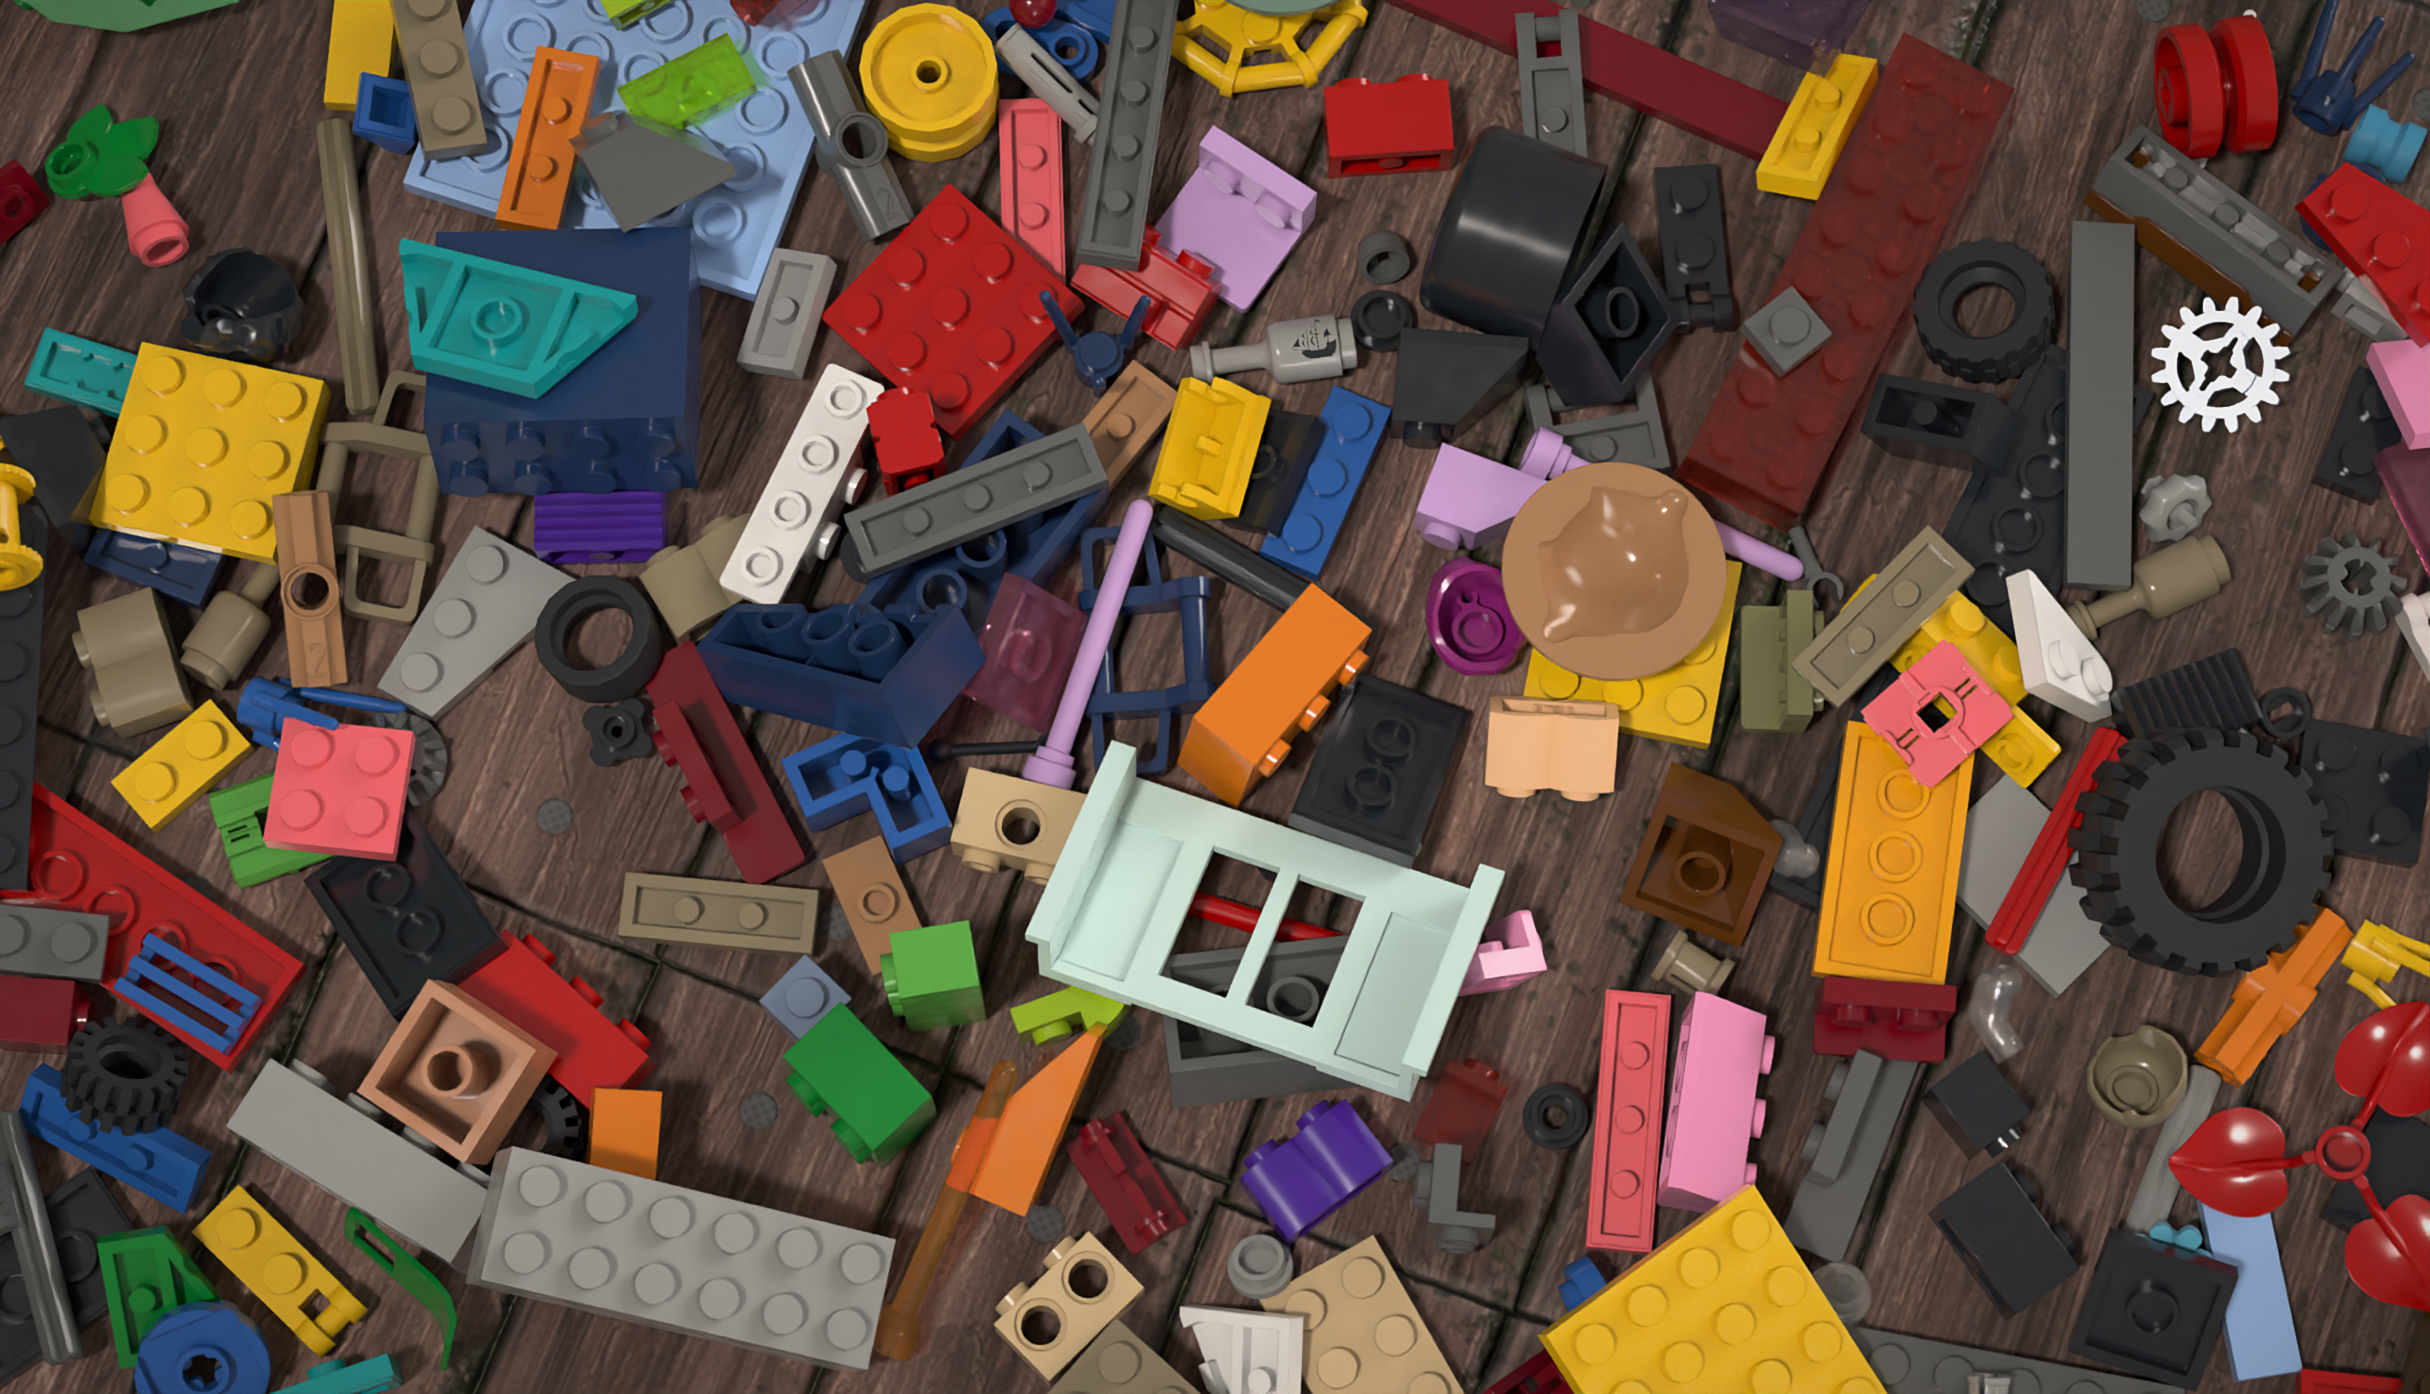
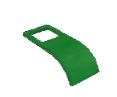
(409, 1275)

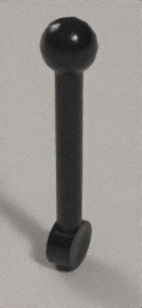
(941, 750)

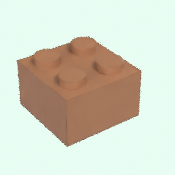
(457, 1072)

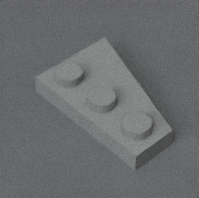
(470, 624)

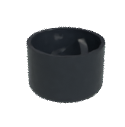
(1510, 234)

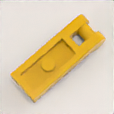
(278, 1269)

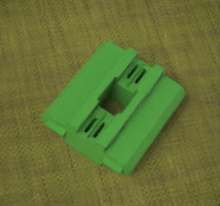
(239, 818)

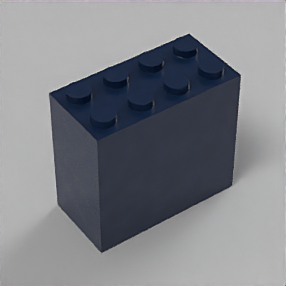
(620, 414)

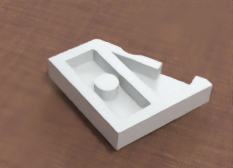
(2055, 654)
(1247, 1349)

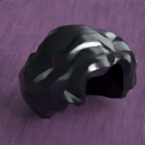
(241, 307)

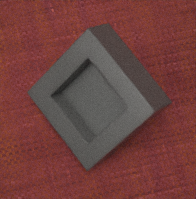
(1785, 331)

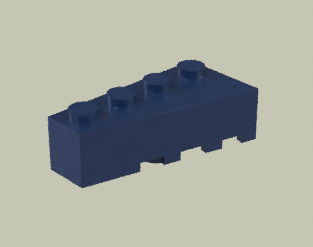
(845, 668)

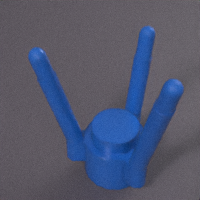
(268, 703)

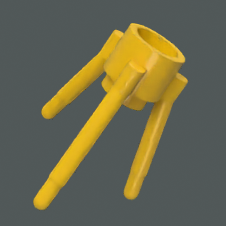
(2379, 954)

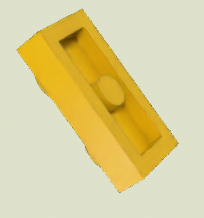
(182, 766)

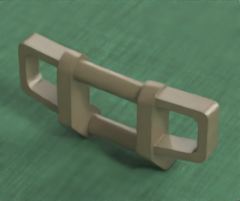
(414, 548)

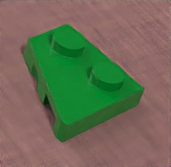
(143, 1279)

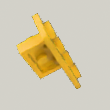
(2020, 744)

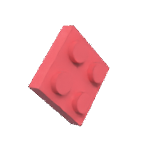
(339, 790)

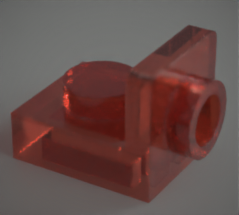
(1461, 1107)

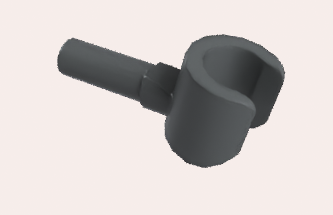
(1812, 568)

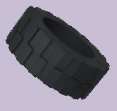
(1971, 266)

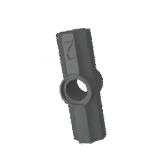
(835, 110)

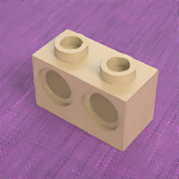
(1079, 1317)

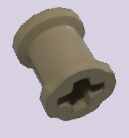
(1691, 967)

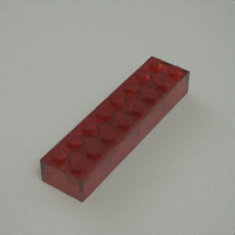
(1856, 272)

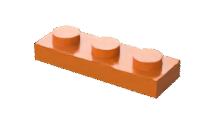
(541, 157)

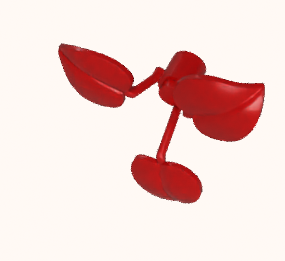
(2238, 1161)

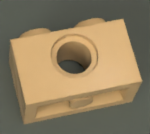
(992, 803)

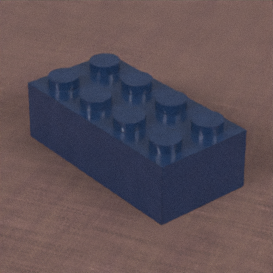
(974, 569)

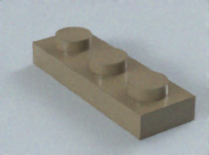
(439, 78)
(1882, 617)
(719, 915)

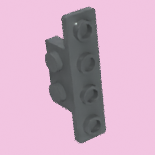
(1845, 1152)

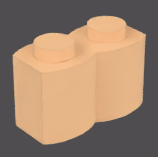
(1551, 746)

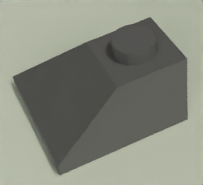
(645, 166)

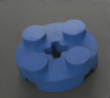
(209, 1329)

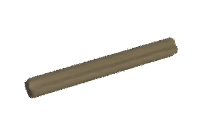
(349, 266)

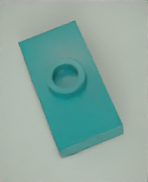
(80, 372)
(365, 1377)

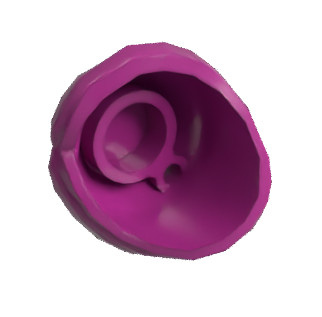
(1475, 635)

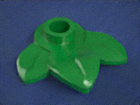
(101, 155)

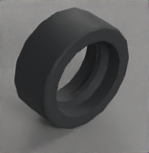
(569, 608)

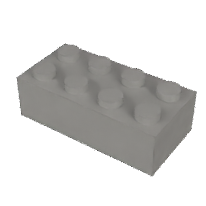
(361, 1162)

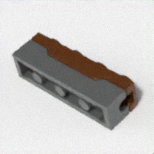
(2212, 234)

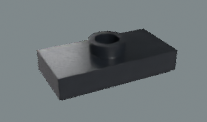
(1277, 471)

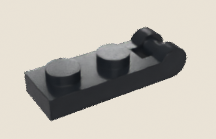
(1692, 245)

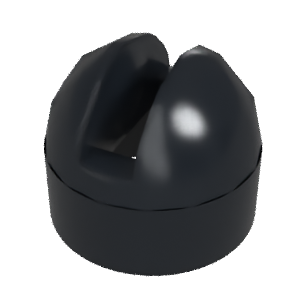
(2289, 724)

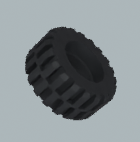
(2277, 864)

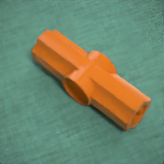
(2272, 999)

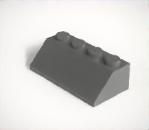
(1220, 1069)

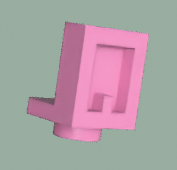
(1507, 958)

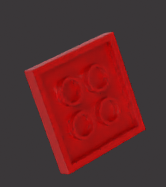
(951, 311)

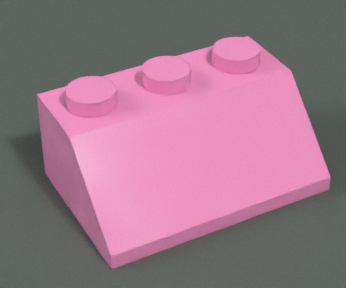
(1713, 1104)

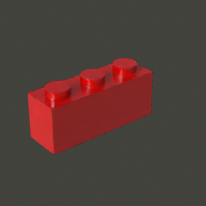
(562, 1017)

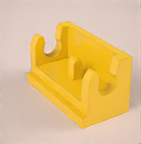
(1209, 448)

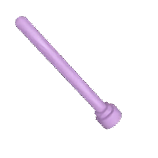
(1550, 457)
(1053, 763)

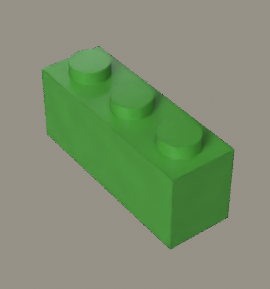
(934, 977)

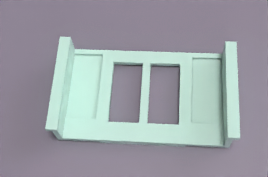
(1134, 875)

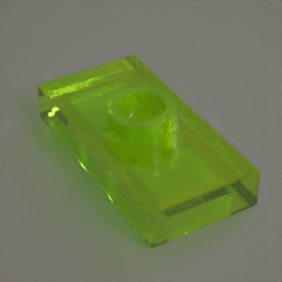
(690, 85)

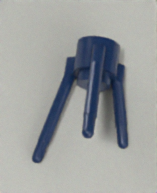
(2328, 100)
(1098, 353)

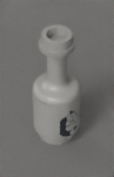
(1290, 351)

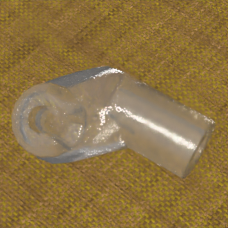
(1794, 856)
(1990, 1008)

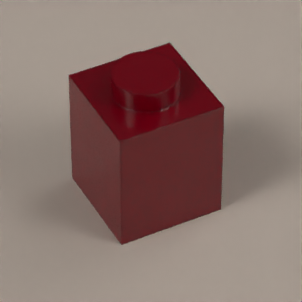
(42, 1014)

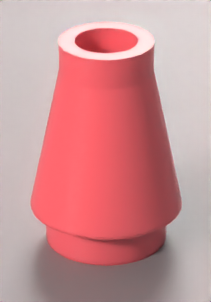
(153, 225)

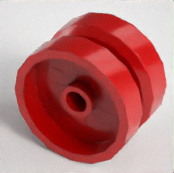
(2215, 87)

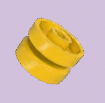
(931, 81)

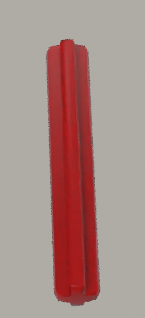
(2050, 851)

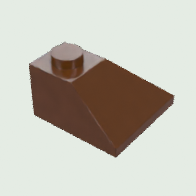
(1702, 857)

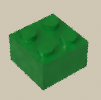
(860, 1086)

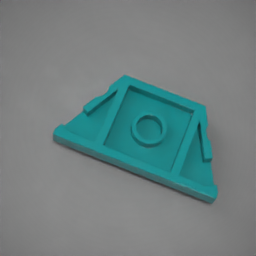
(503, 320)

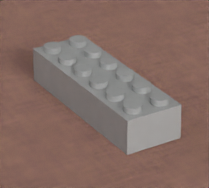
(680, 1260)

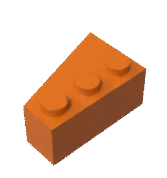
(1273, 696)

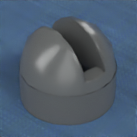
(1386, 270)

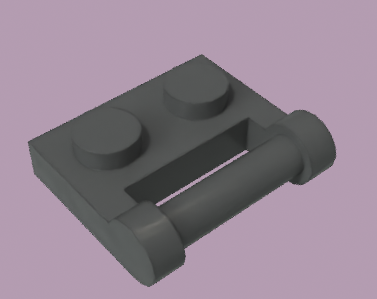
(1622, 437)

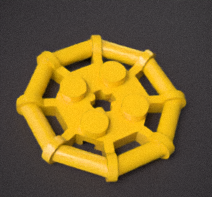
(1247, 32)

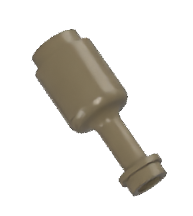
(2159, 585)
(230, 631)

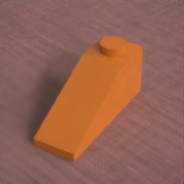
(1034, 1127)

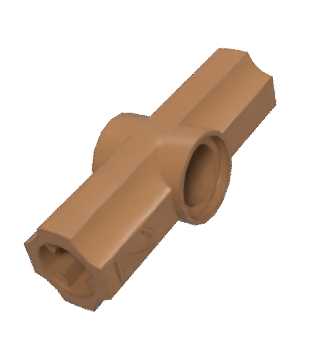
(313, 630)

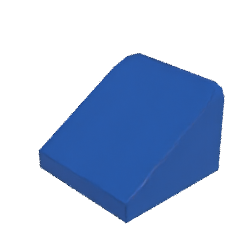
(384, 113)

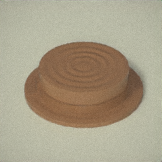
(1613, 571)

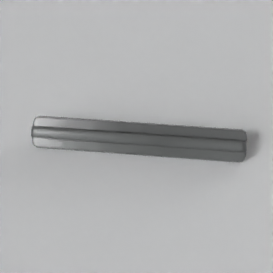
(37, 1248)

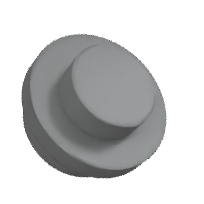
(1260, 1267)

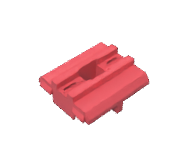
(1937, 675)

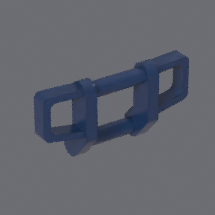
(1181, 594)

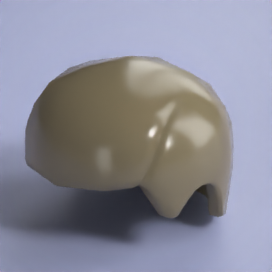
(2138, 1078)

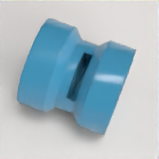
(2385, 144)

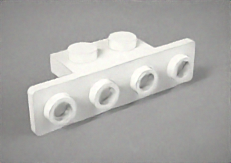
(806, 491)

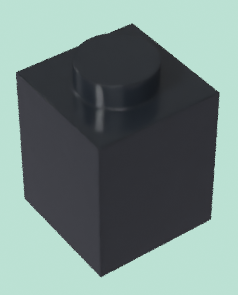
(1977, 1107)

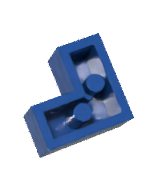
(861, 774)

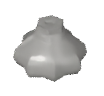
(2173, 506)

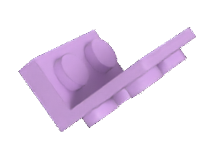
(1238, 217)

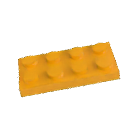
(1890, 866)

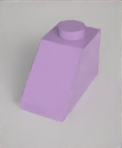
(1470, 499)

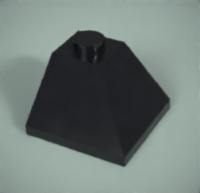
(1450, 382)
(66, 461)

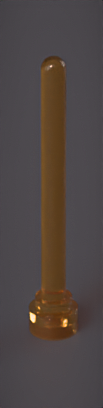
(898, 1323)

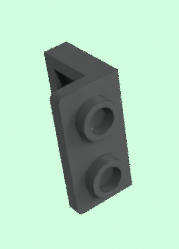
(1437, 1194)

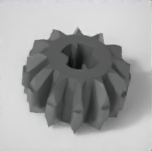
(2354, 609)

